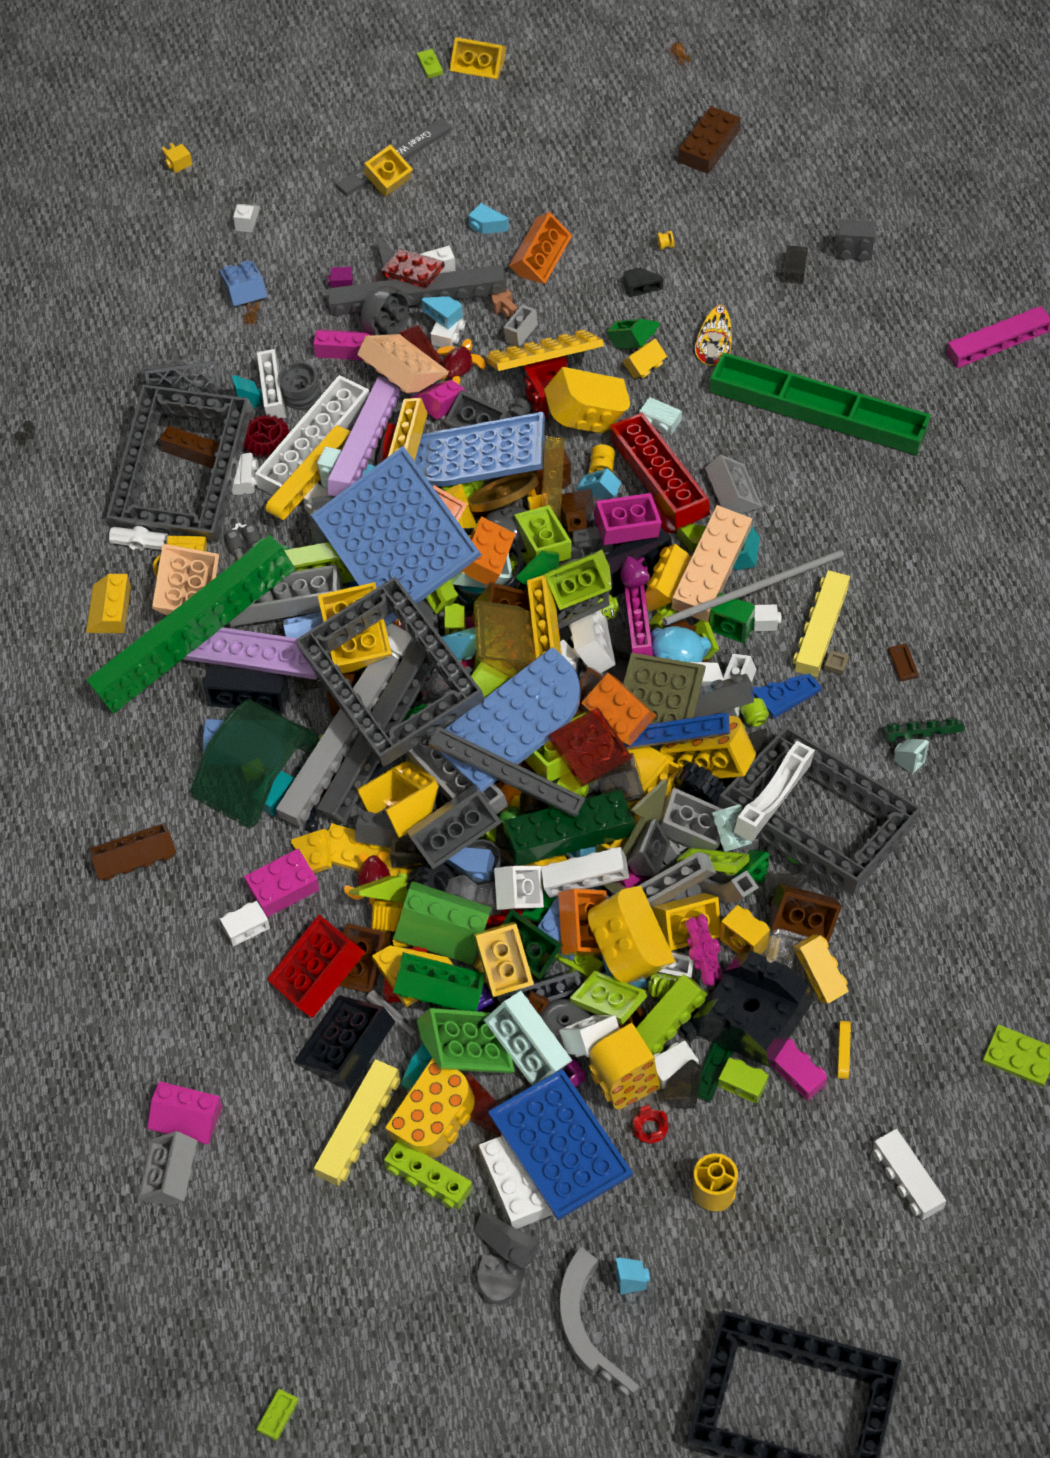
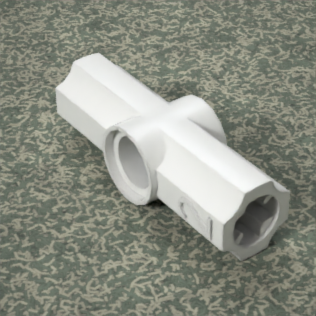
(137, 538)

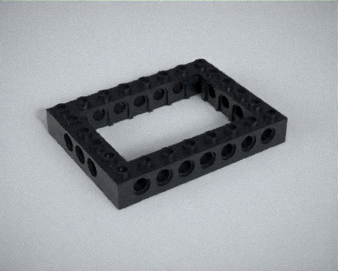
(797, 1347)

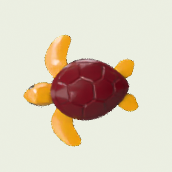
(460, 360)
(371, 870)

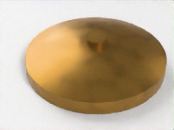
(502, 491)

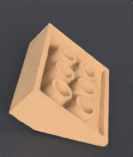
(401, 362)
(182, 575)

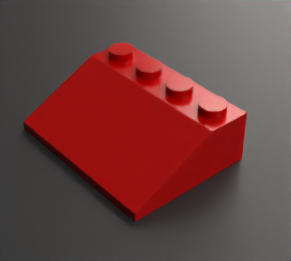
(315, 966)

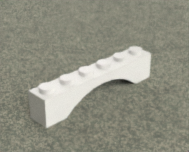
(759, 811)

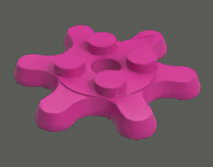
(704, 950)

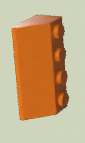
(541, 249)

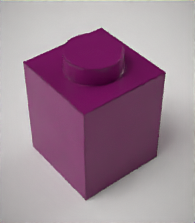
(340, 277)

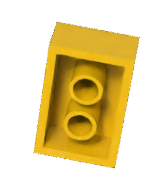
(503, 959)

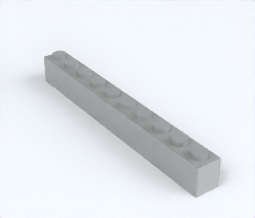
(333, 747)

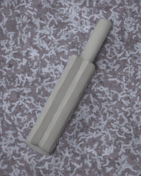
(375, 998)

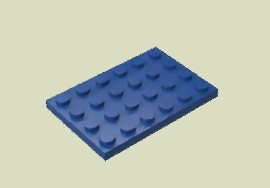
(560, 1144)

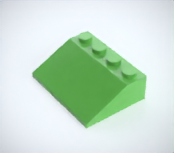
(441, 922)
(463, 1041)

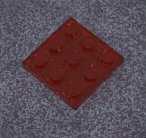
(589, 747)

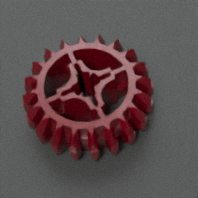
(265, 435)

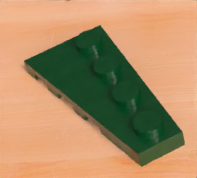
(926, 729)

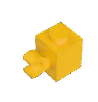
(177, 157)

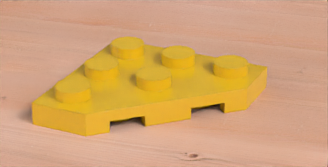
(389, 961)

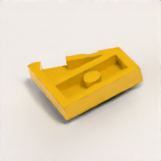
(315, 849)

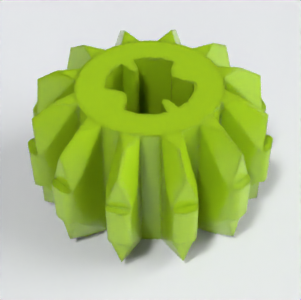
(661, 984)

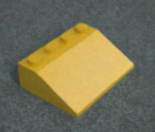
(366, 646)

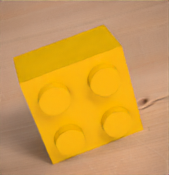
(387, 170)
(744, 932)

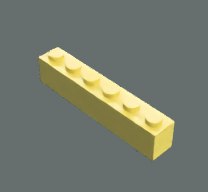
(822, 623)
(357, 1122)

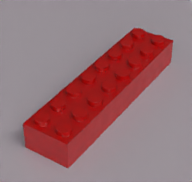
(660, 470)

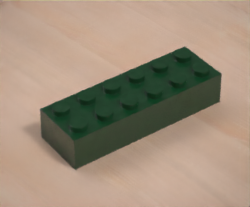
(556, 833)

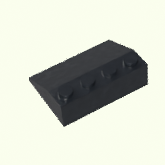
(345, 1041)

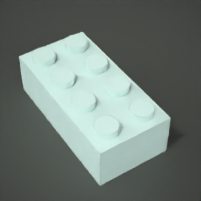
(527, 1039)

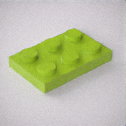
(722, 861)
(608, 996)
(1019, 1055)

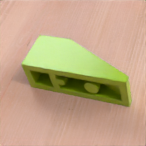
(386, 888)

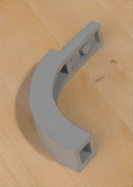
(725, 887)
(574, 1282)

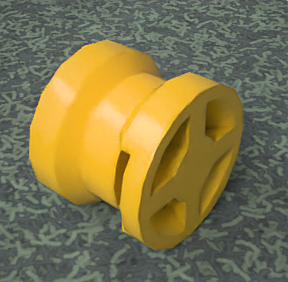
(665, 240)

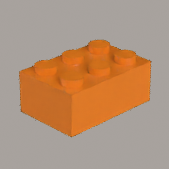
(494, 545)
(620, 708)
(574, 924)

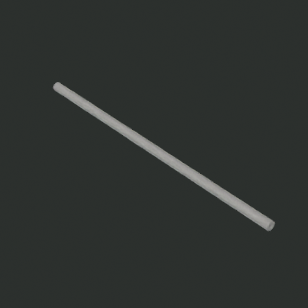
(752, 587)

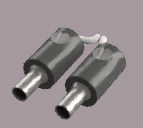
(235, 542)

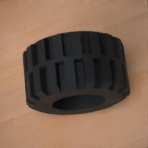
(434, 878)

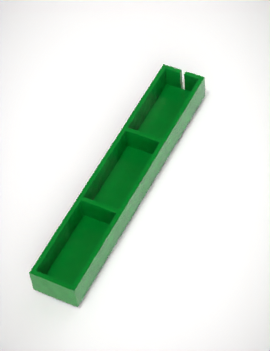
(820, 403)
(191, 624)

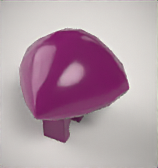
(633, 573)

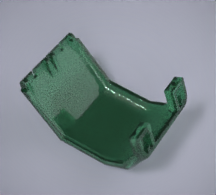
(246, 759)

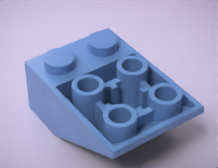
(243, 283)

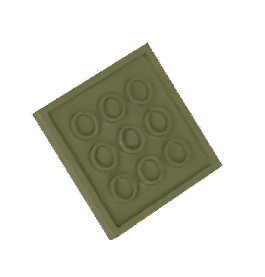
(665, 686)

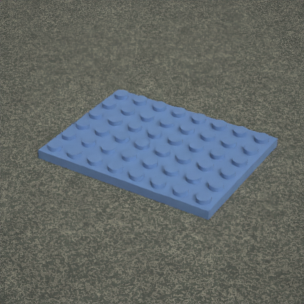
(396, 528)

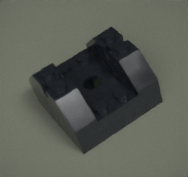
(760, 1033)

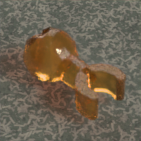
(677, 49)
(251, 316)

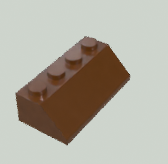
(132, 851)

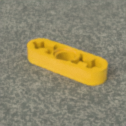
(844, 1050)

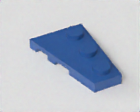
(787, 694)

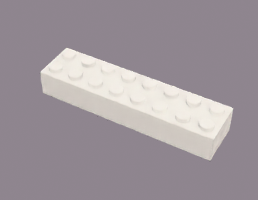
(336, 406)

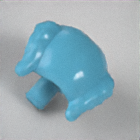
(679, 644)

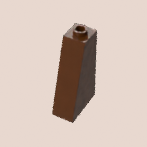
(577, 509)

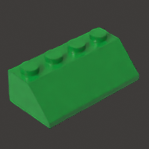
(438, 983)

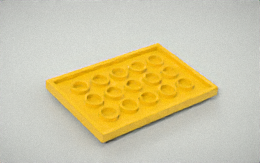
(545, 350)

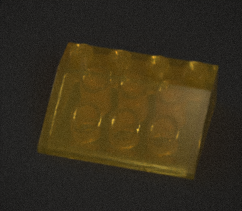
(504, 636)

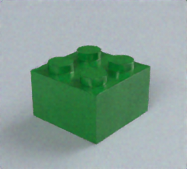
(733, 619)

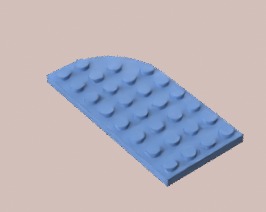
(482, 450)
(519, 714)

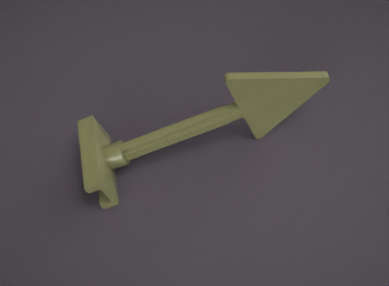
(648, 808)

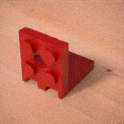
(537, 379)

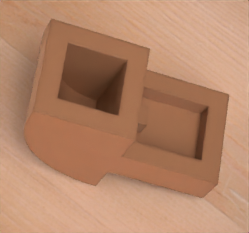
(503, 303)

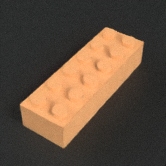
(712, 560)

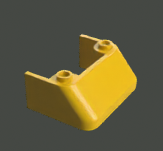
(405, 791)

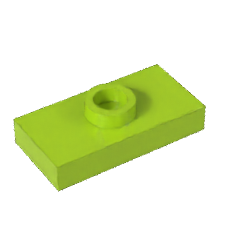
(430, 63)
(662, 612)
(704, 629)
(583, 964)
(277, 1415)

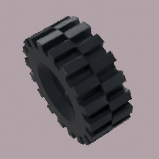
(699, 783)

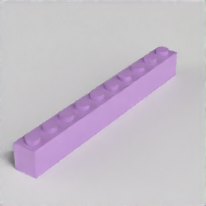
(364, 436)

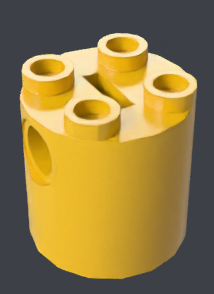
(715, 1182)

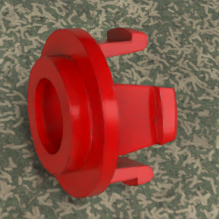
(647, 1114)

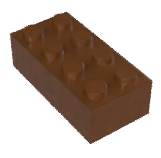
(709, 140)

